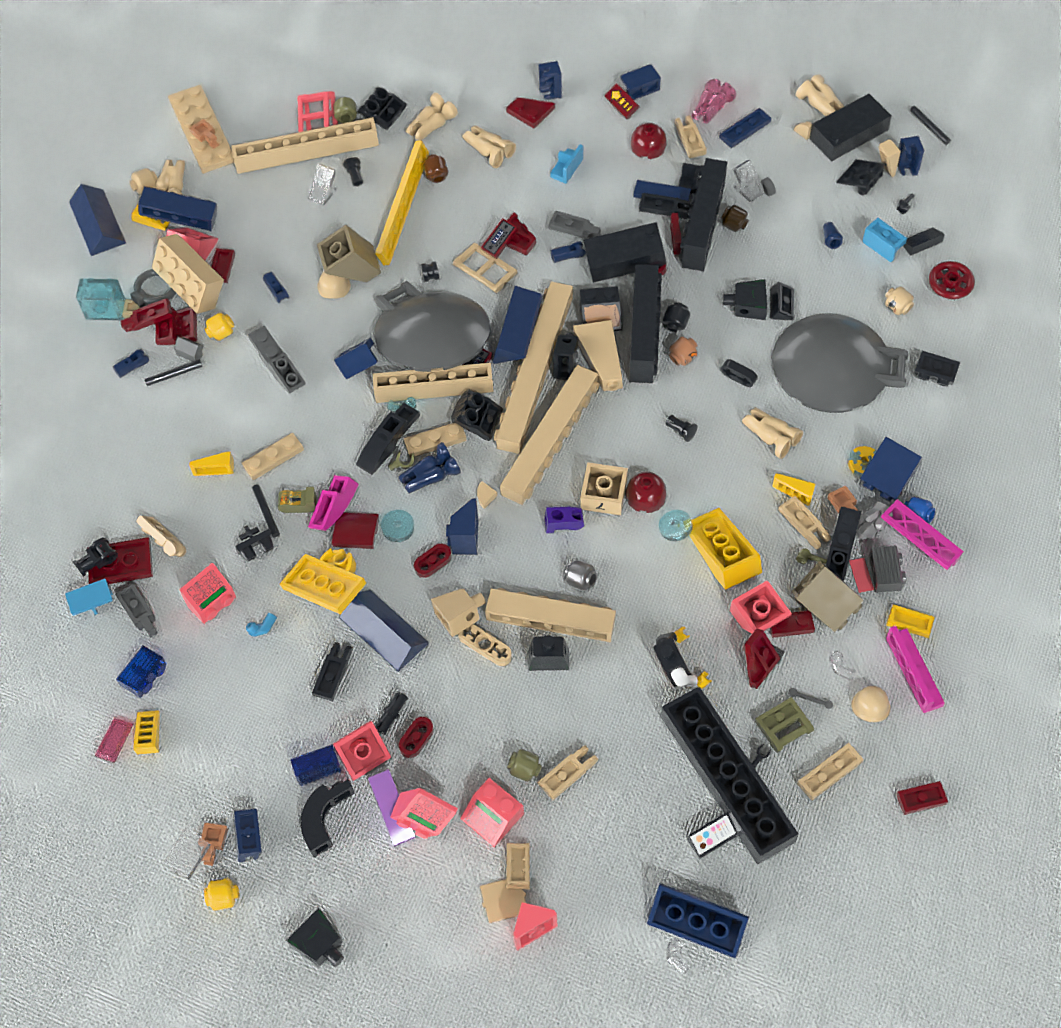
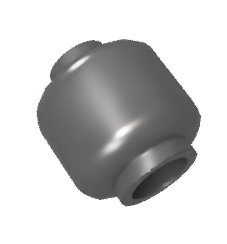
(580, 575)

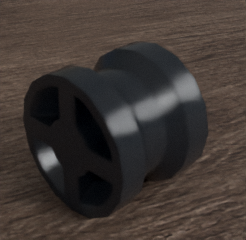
(430, 271)

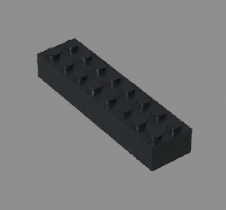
(729, 775)

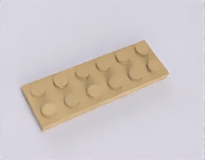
(190, 108)

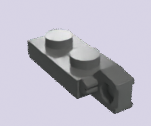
(573, 225)
(137, 609)

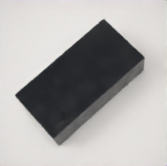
(850, 127)
(619, 251)

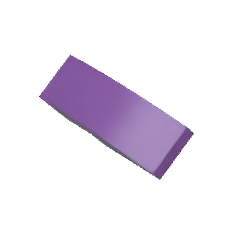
(386, 797)

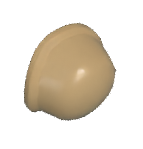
(333, 286)
(871, 704)

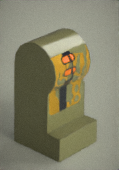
(297, 501)

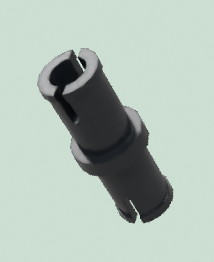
(391, 712)

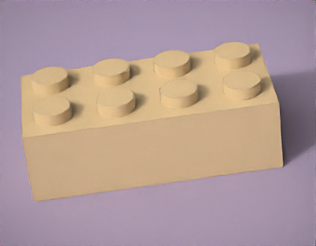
(187, 273)

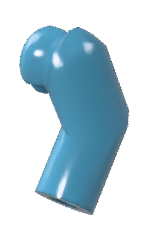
(261, 628)

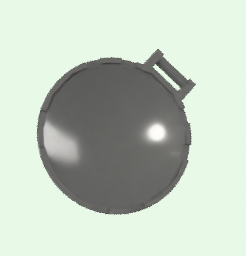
(430, 328)
(835, 363)

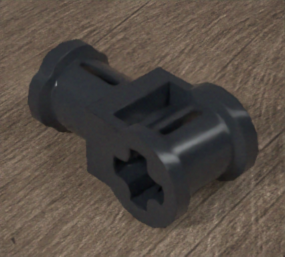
(96, 556)

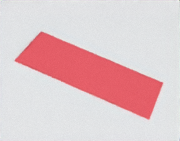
(861, 575)

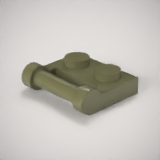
(779, 719)

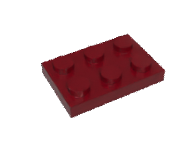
(132, 563)

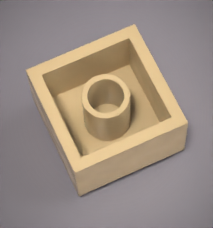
(604, 488)

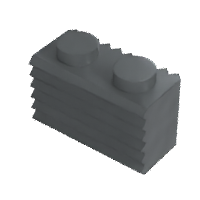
(886, 569)

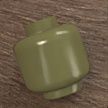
(345, 110)
(524, 765)

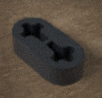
(739, 373)

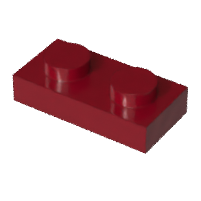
(796, 624)
(922, 798)

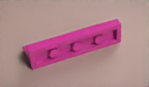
(922, 535)
(914, 669)

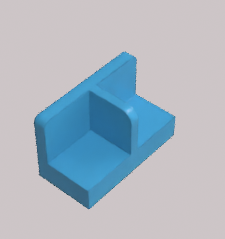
(567, 164)
(883, 239)
(89, 597)

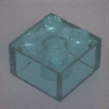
(101, 299)

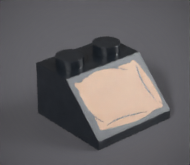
(601, 305)

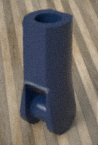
(568, 252)
(275, 287)
(130, 363)

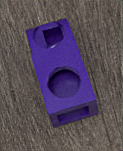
(563, 518)

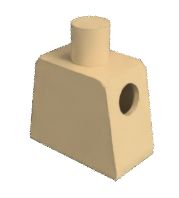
(457, 610)

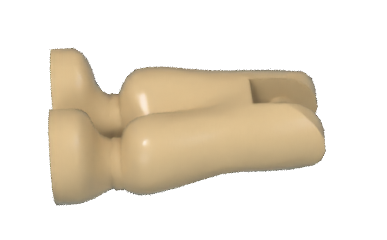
(820, 95)
(432, 117)
(490, 145)
(171, 177)
(772, 431)

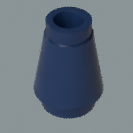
(832, 236)

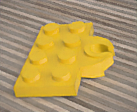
(325, 580)

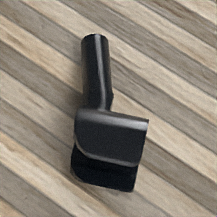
(903, 204)
(760, 756)

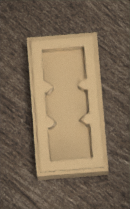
(518, 866)

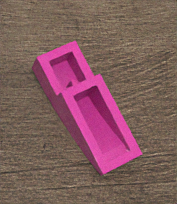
(333, 502)

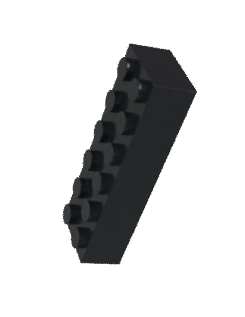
(703, 214)
(645, 324)

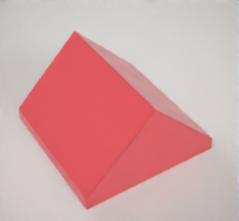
(361, 750)
(533, 923)

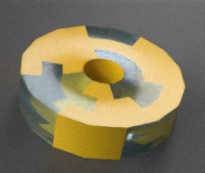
(858, 454)

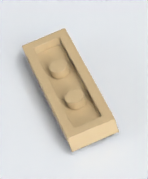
(428, 440)
(272, 456)
(830, 771)

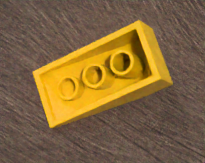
(725, 549)

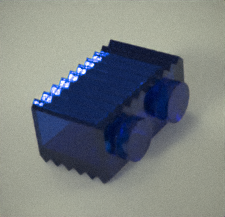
(142, 671)
(315, 765)

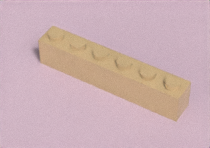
(433, 384)
(550, 614)

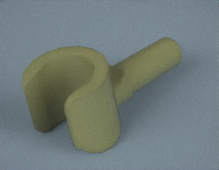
(805, 554)

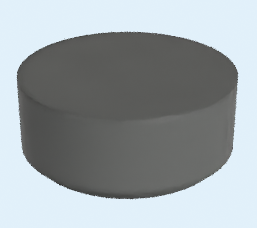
(768, 186)

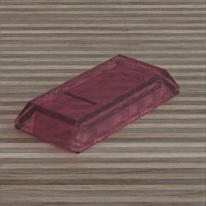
(114, 740)

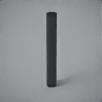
(930, 125)
(173, 372)
(265, 510)

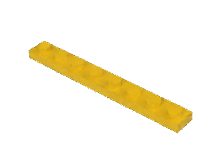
(402, 203)

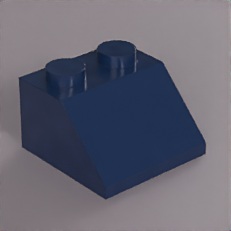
(463, 529)

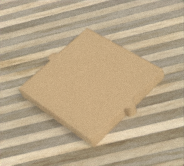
(500, 901)

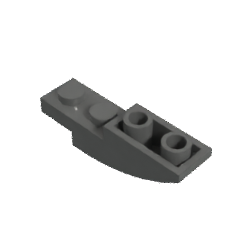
(276, 360)

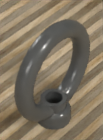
(139, 295)

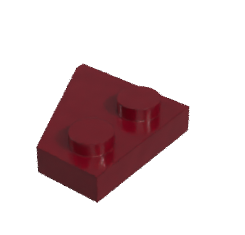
(530, 111)
(523, 240)
(760, 657)

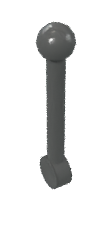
(793, 693)

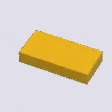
(914, 621)

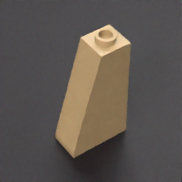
(600, 351)

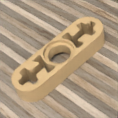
(482, 635)

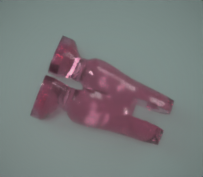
(713, 100)

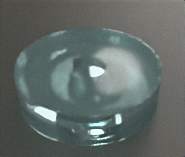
(678, 532)
(401, 533)

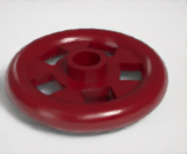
(951, 280)

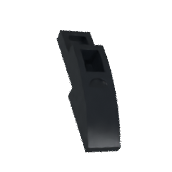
(385, 438)
(843, 541)

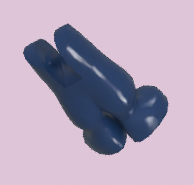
(429, 471)

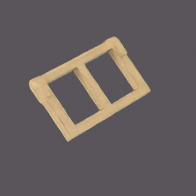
(478, 275)

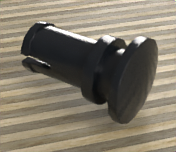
(353, 168)
(684, 428)

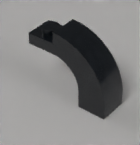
(315, 811)

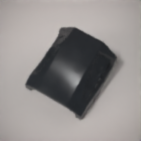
(382, 107)
(476, 414)

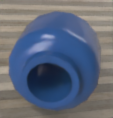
(922, 508)

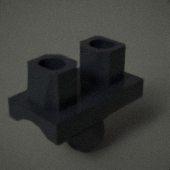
(246, 547)

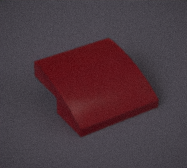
(180, 325)
(355, 530)

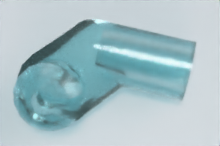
(393, 406)

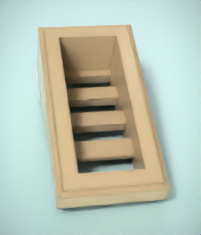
(890, 155)

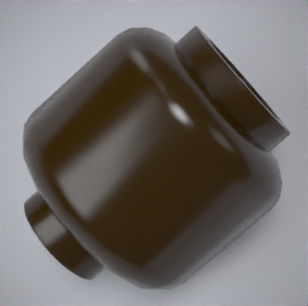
(734, 218)

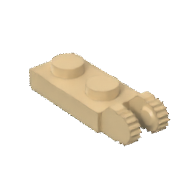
(690, 137)
(804, 521)
(162, 536)
(566, 773)

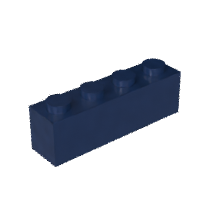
(177, 208)

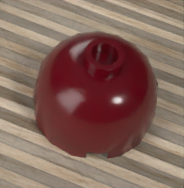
(648, 141)
(646, 492)

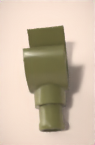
(398, 463)

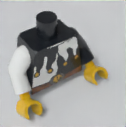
(674, 662)

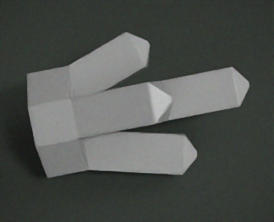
(871, 521)

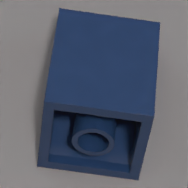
(890, 469)

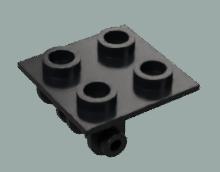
(863, 175)

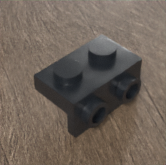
(937, 368)

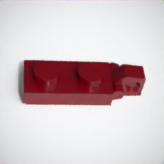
(148, 316)

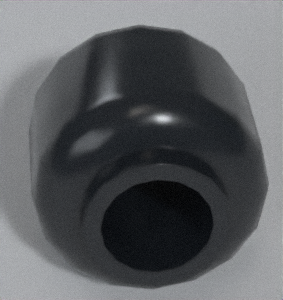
(676, 317)

